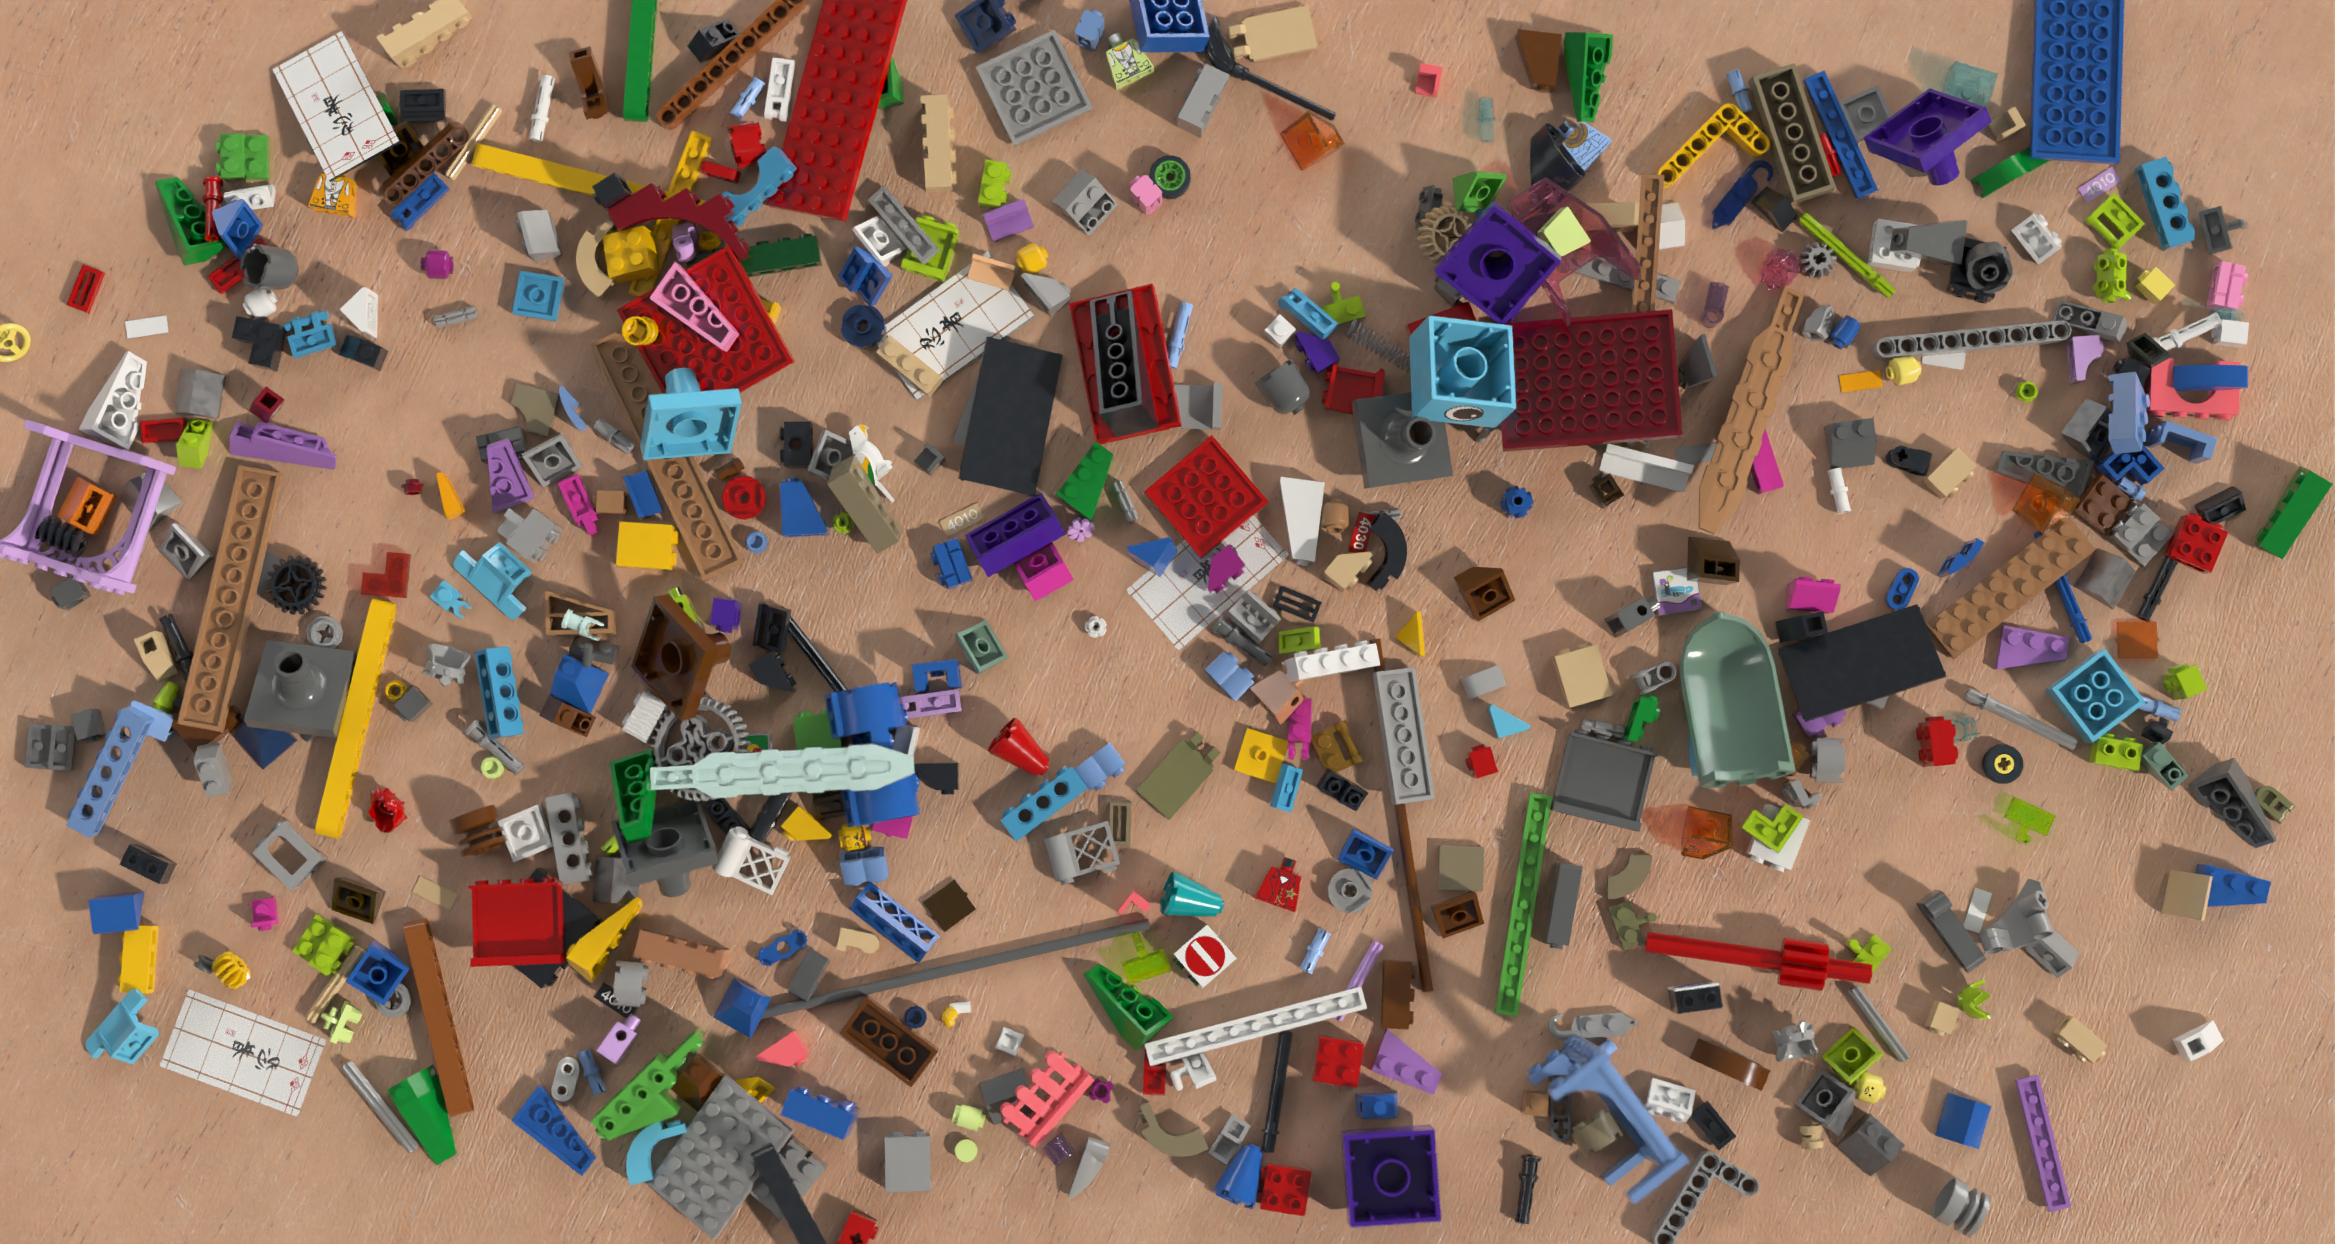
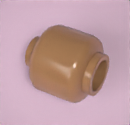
(1334, 516)

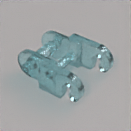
(2228, 314)
(1974, 729)

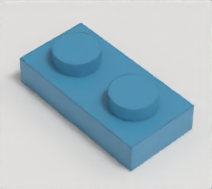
(1286, 788)

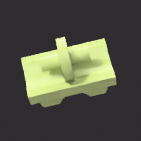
(339, 1032)

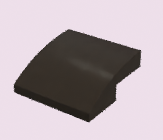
(828, 804)

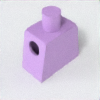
(613, 1048)

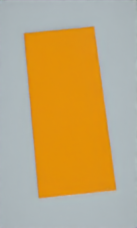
(1861, 381)

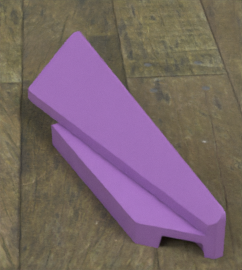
(281, 445)

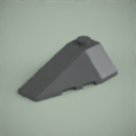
(2233, 799)

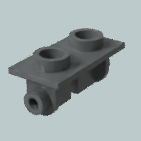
(1429, 198)

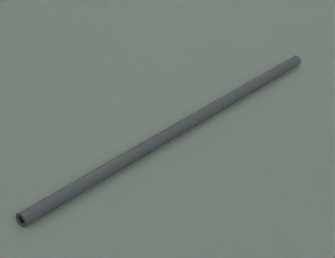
(956, 968)

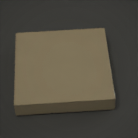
(1461, 868)

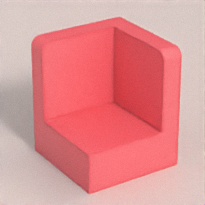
(1428, 80)

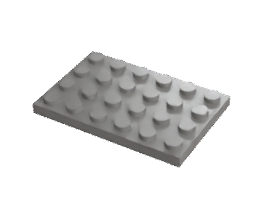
(712, 1162)

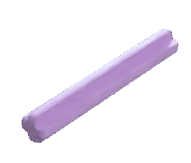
(1364, 968)

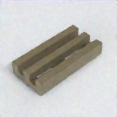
(1119, 842)

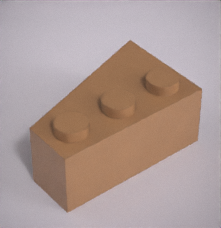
(557, 606)

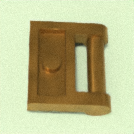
(1329, 751)

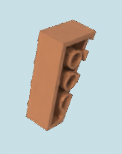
(681, 953)

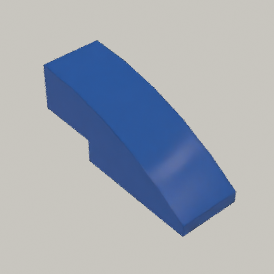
(2210, 377)

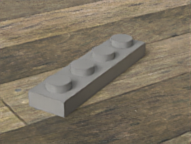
(903, 225)

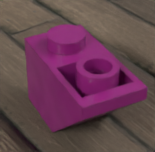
(1224, 566)

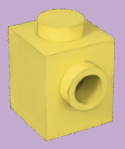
(2154, 284)

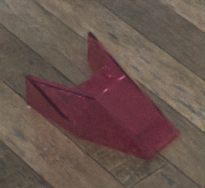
(1539, 204)

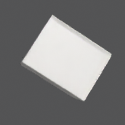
(1672, 226)
(880, 240)
(363, 311)

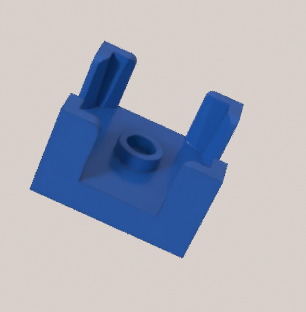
(936, 669)

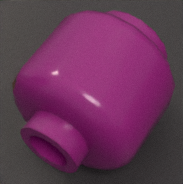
(437, 264)

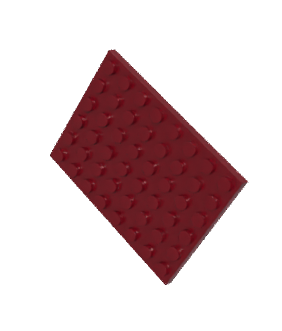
(1594, 381)

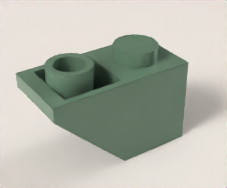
(2162, 765)

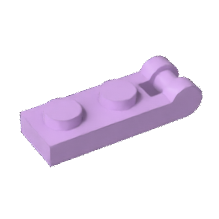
(932, 703)

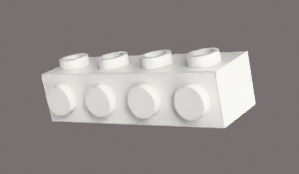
(1332, 662)

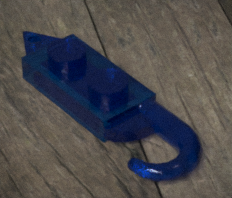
(1739, 195)

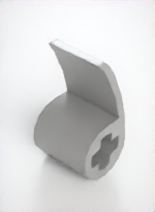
(1483, 682)

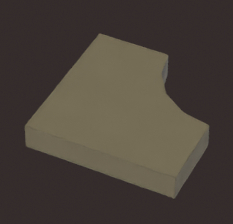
(537, 406)

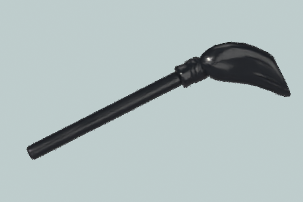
(1224, 60)

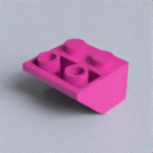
(1812, 596)

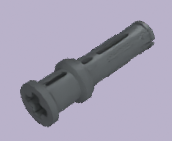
(1233, 635)

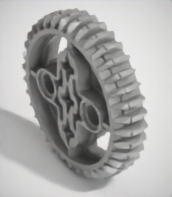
(698, 738)

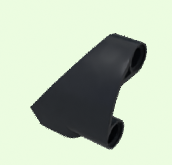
(1550, 163)

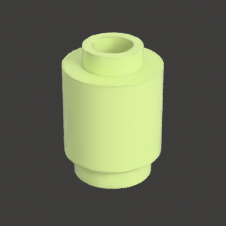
(968, 1117)

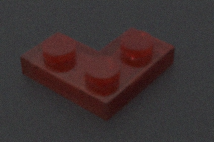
(393, 582)

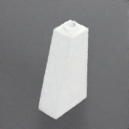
(1302, 515)

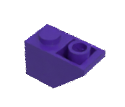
(1319, 352)

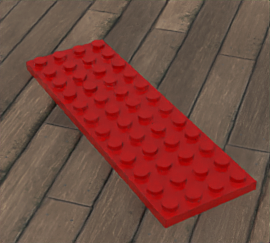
(837, 105)

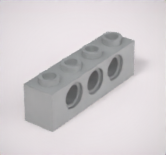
(555, 807)

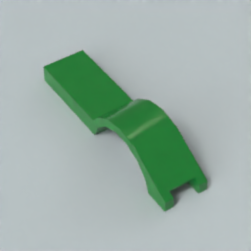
(2007, 171)

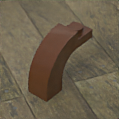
(590, 83)
(1730, 1064)

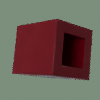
(266, 405)

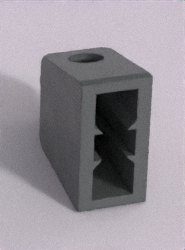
(1632, 615)

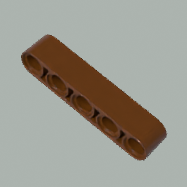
(413, 167)

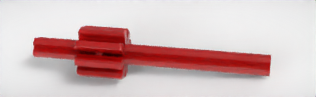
(1797, 963)

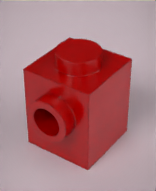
(1481, 761)

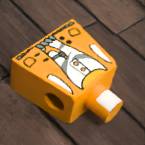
(335, 196)

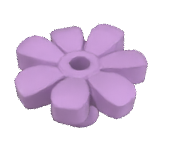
(1080, 529)

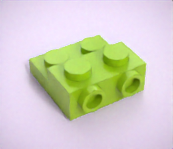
(324, 945)

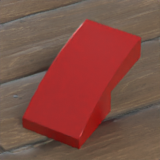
(1154, 1078)

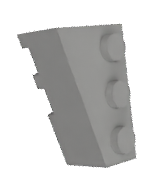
(1202, 100)

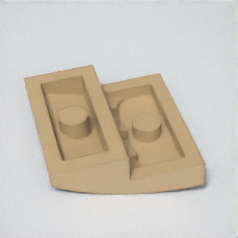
(2187, 895)

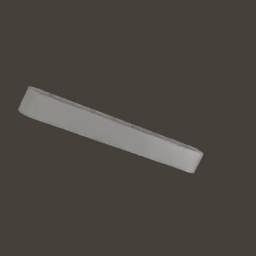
(1981, 337)

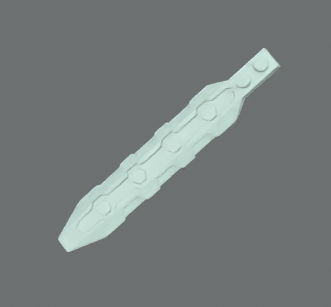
(788, 771)

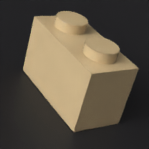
(1949, 473)

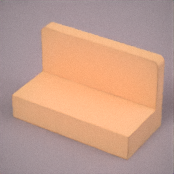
(991, 272)

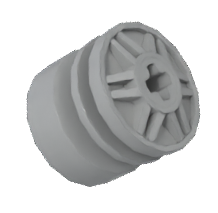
(1961, 1207)

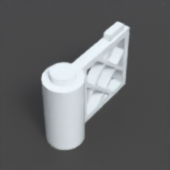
(734, 852)

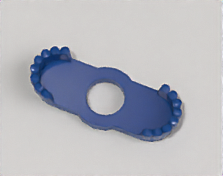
(770, 954)

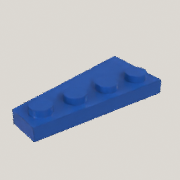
(551, 1128)

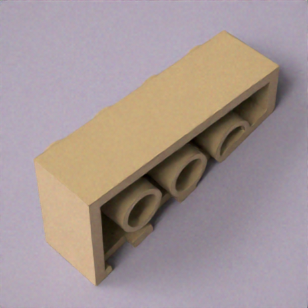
(424, 31)

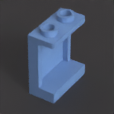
(2200, 443)

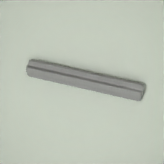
(1879, 1024)

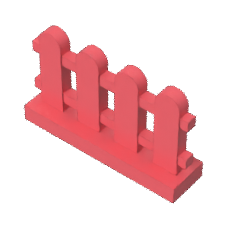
(1056, 1104)

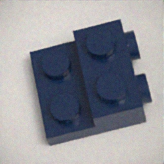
(985, 23)

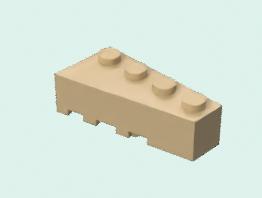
(937, 143)

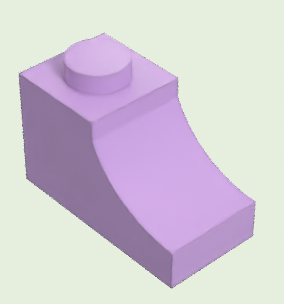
(2081, 352)

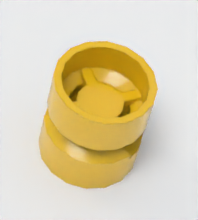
(640, 330)

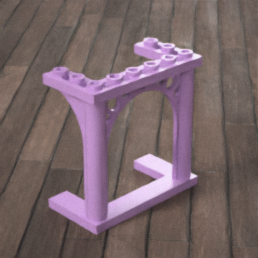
(23, 547)

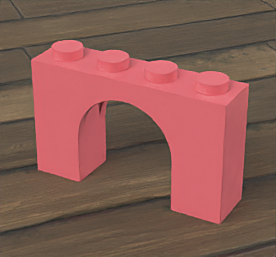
(2165, 399)

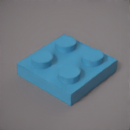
(538, 296)

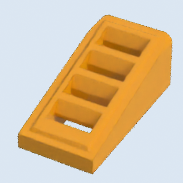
(451, 503)

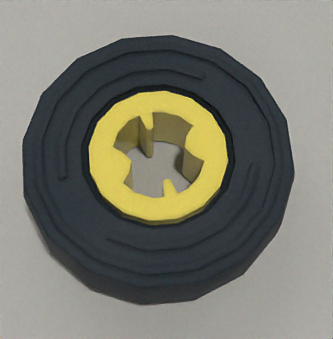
(1993, 757)

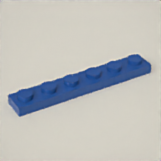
(1840, 135)

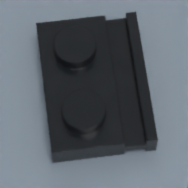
(423, 105)
(771, 627)

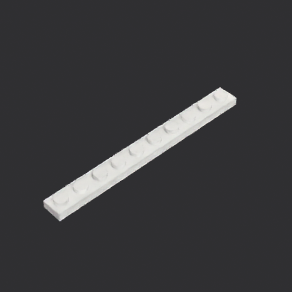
(1255, 1026)

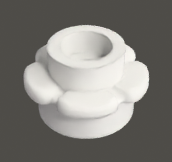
(1089, 627)

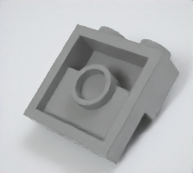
(2141, 534)

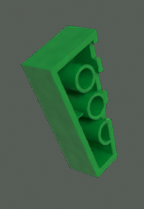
(2292, 512)
(634, 795)

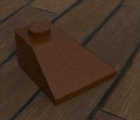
(1484, 590)
(697, 1082)

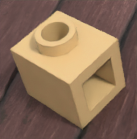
(1942, 1018)

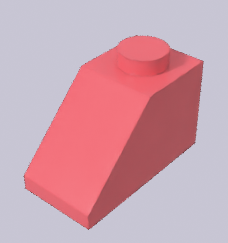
(786, 1051)

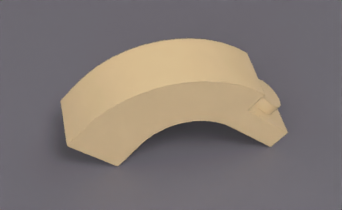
(588, 260)

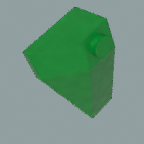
(1585, 64)

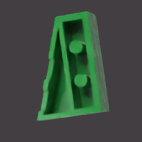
(1087, 481)

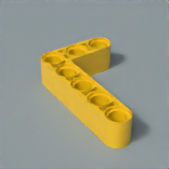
(1706, 141)

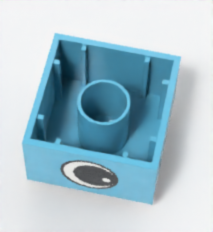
(1462, 371)

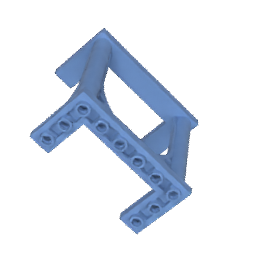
(1589, 1068)

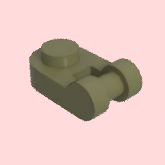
(2268, 798)

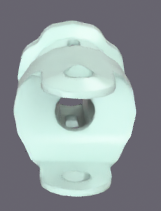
(579, 624)

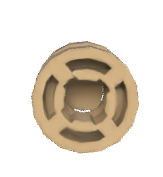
(1811, 1136)

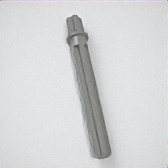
(2015, 716)

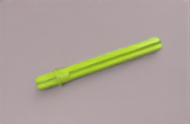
(1849, 257)

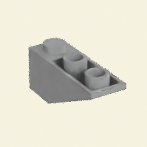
(2092, 321)

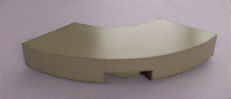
(1630, 878)

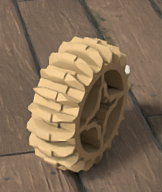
(1452, 227)

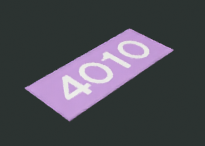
(2099, 184)

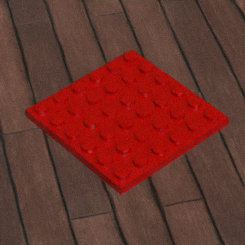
(752, 356)

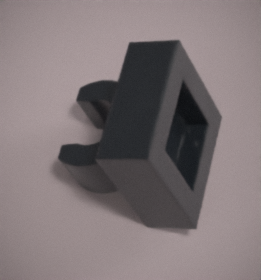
(2157, 731)

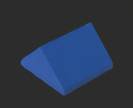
(237, 226)
(1154, 554)
(1365, 854)
(116, 912)
(1963, 1120)

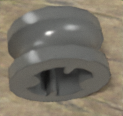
(204, 964)

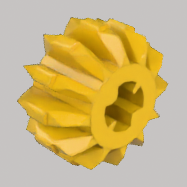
(231, 970)

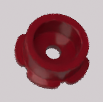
(412, 487)

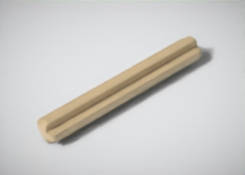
(476, 136)
(334, 985)

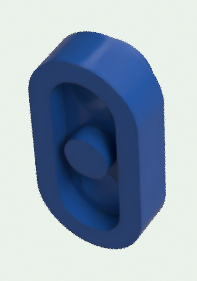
(1902, 590)

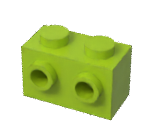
(993, 185)
(2183, 681)
(2116, 753)

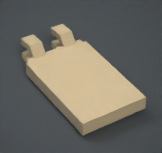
(1275, 34)

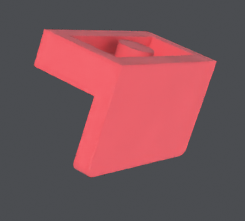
(1136, 899)

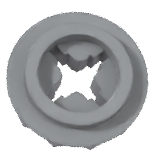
(323, 623)
(399, 1007)

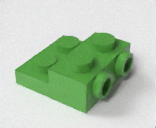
(243, 157)

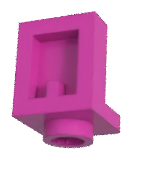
(264, 913)

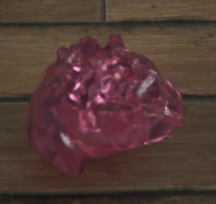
(1779, 268)

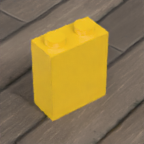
(646, 546)

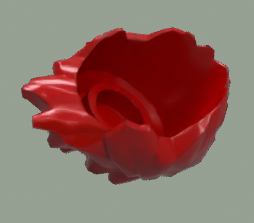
(386, 810)

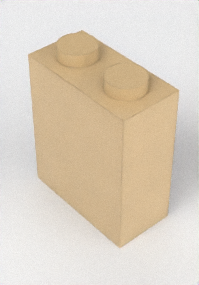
(1581, 675)

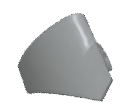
(2022, 922)

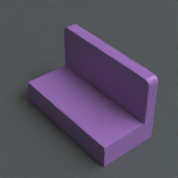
(1008, 220)

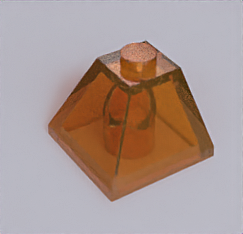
(1311, 139)
(2045, 503)
(1706, 833)

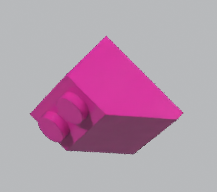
(1043, 571)

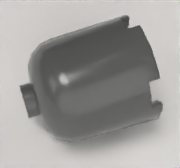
(269, 267)
(1284, 388)

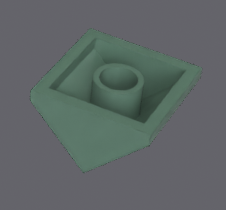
(981, 647)

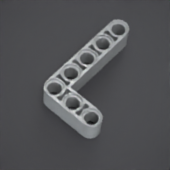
(1696, 1193)

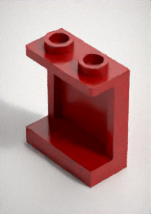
(1349, 385)

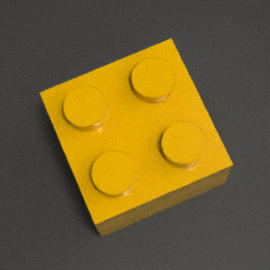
(630, 254)

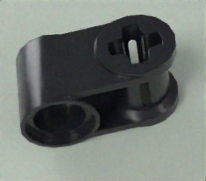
(1912, 461)

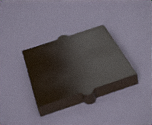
(949, 905)

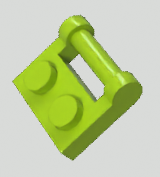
(2119, 216)

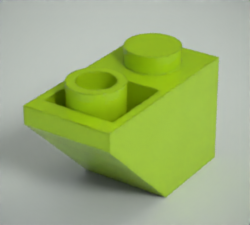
(194, 443)

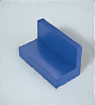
(643, 494)

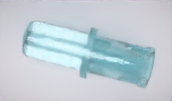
(1486, 119)

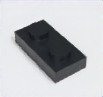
(1712, 1125)

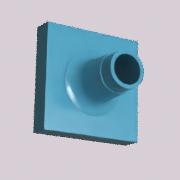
(689, 419)

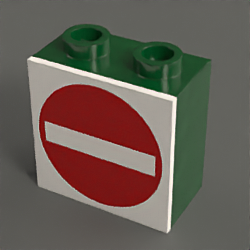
(1203, 956)

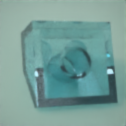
(1970, 83)

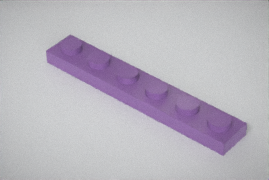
(2042, 1143)

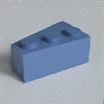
(2128, 413)

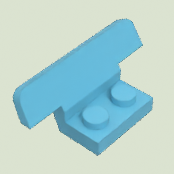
(496, 577)
(121, 1032)

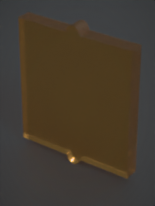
(2137, 640)

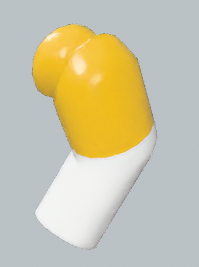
(952, 1011)

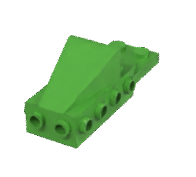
(646, 1095)

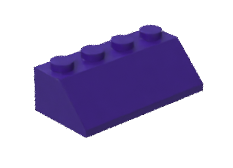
(1015, 534)

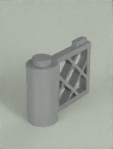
(1064, 858)

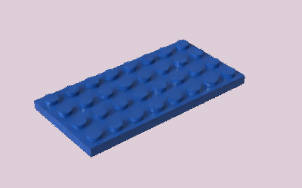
(2077, 80)

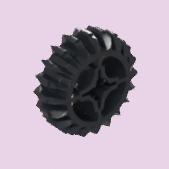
(314, 582)

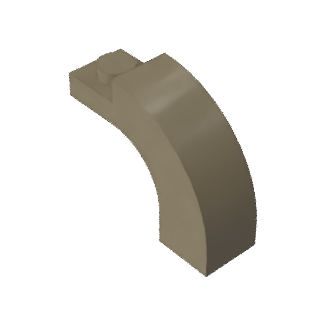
(1172, 1144)

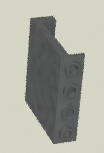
(1603, 780)

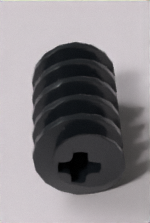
(61, 536)

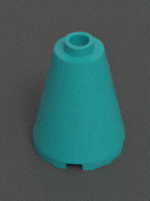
(1189, 898)

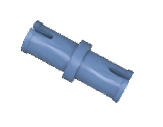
(592, 1072)

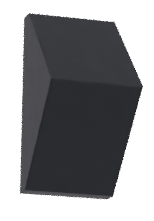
(1775, 208)

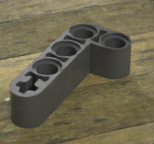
(1938, 912)

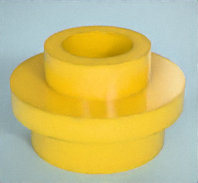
(709, 241)
(391, 686)

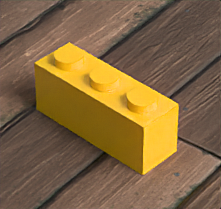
(138, 959)

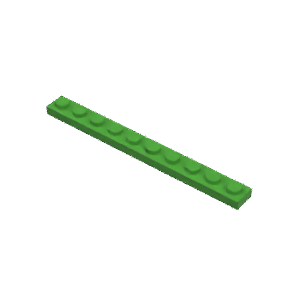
(1523, 904)

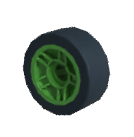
(1176, 168)

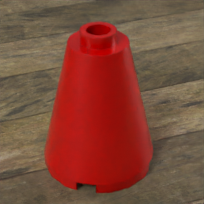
(1019, 749)

